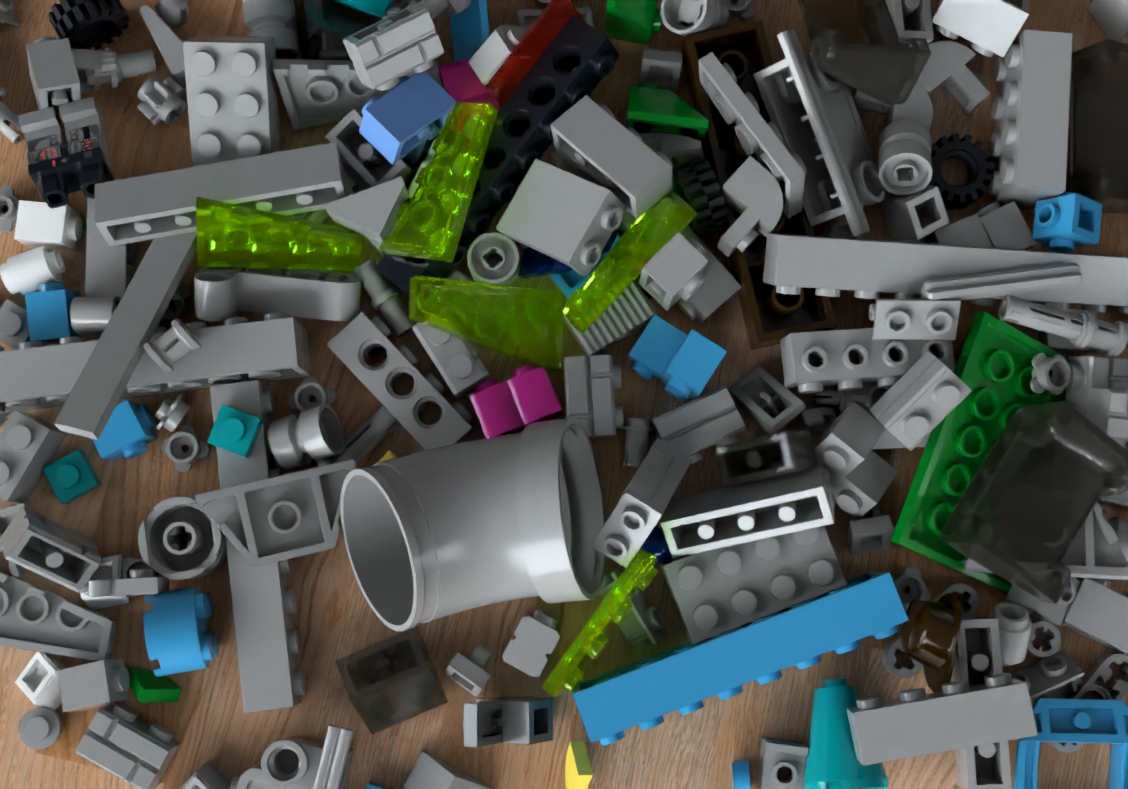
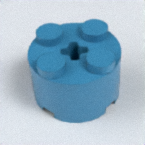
(179, 630)

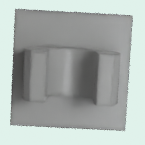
(661, 68)
(870, 533)
(469, 672)

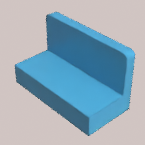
(469, 29)

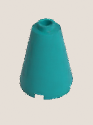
(831, 751)

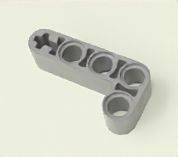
(106, 280)
(299, 292)

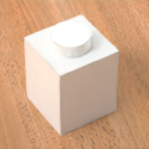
(42, 225)

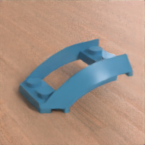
(1076, 723)

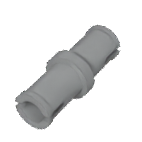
(385, 298)

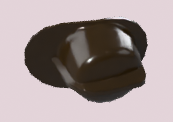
(932, 637)

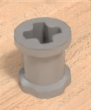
(158, 348)

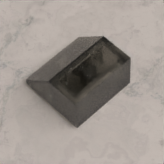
(392, 680)

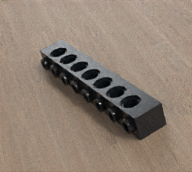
(524, 109)

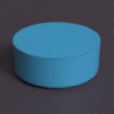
(741, 774)

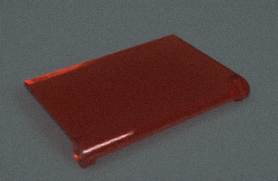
(531, 48)

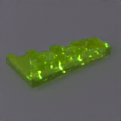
(438, 209)
(261, 239)
(627, 259)
(499, 317)
(593, 636)

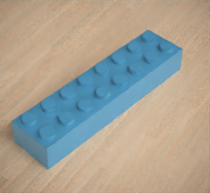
(751, 652)

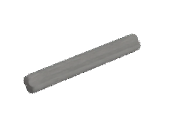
(1003, 282)

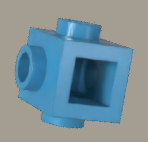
(1067, 222)

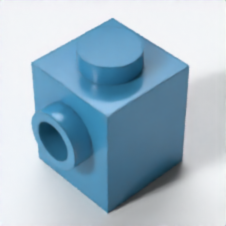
(50, 312)
(126, 432)

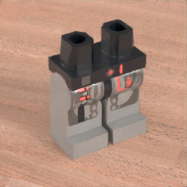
(70, 154)

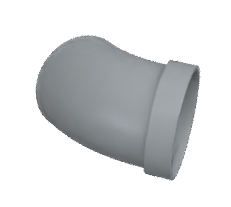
(477, 524)

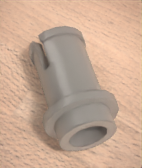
(636, 441)

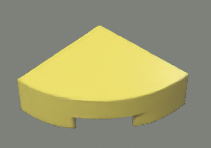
(577, 767)

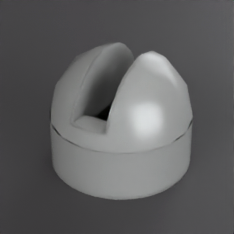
(173, 12)

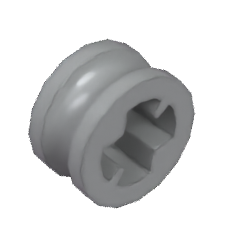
(1052, 641)

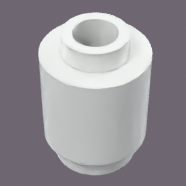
(31, 268)
(1014, 631)

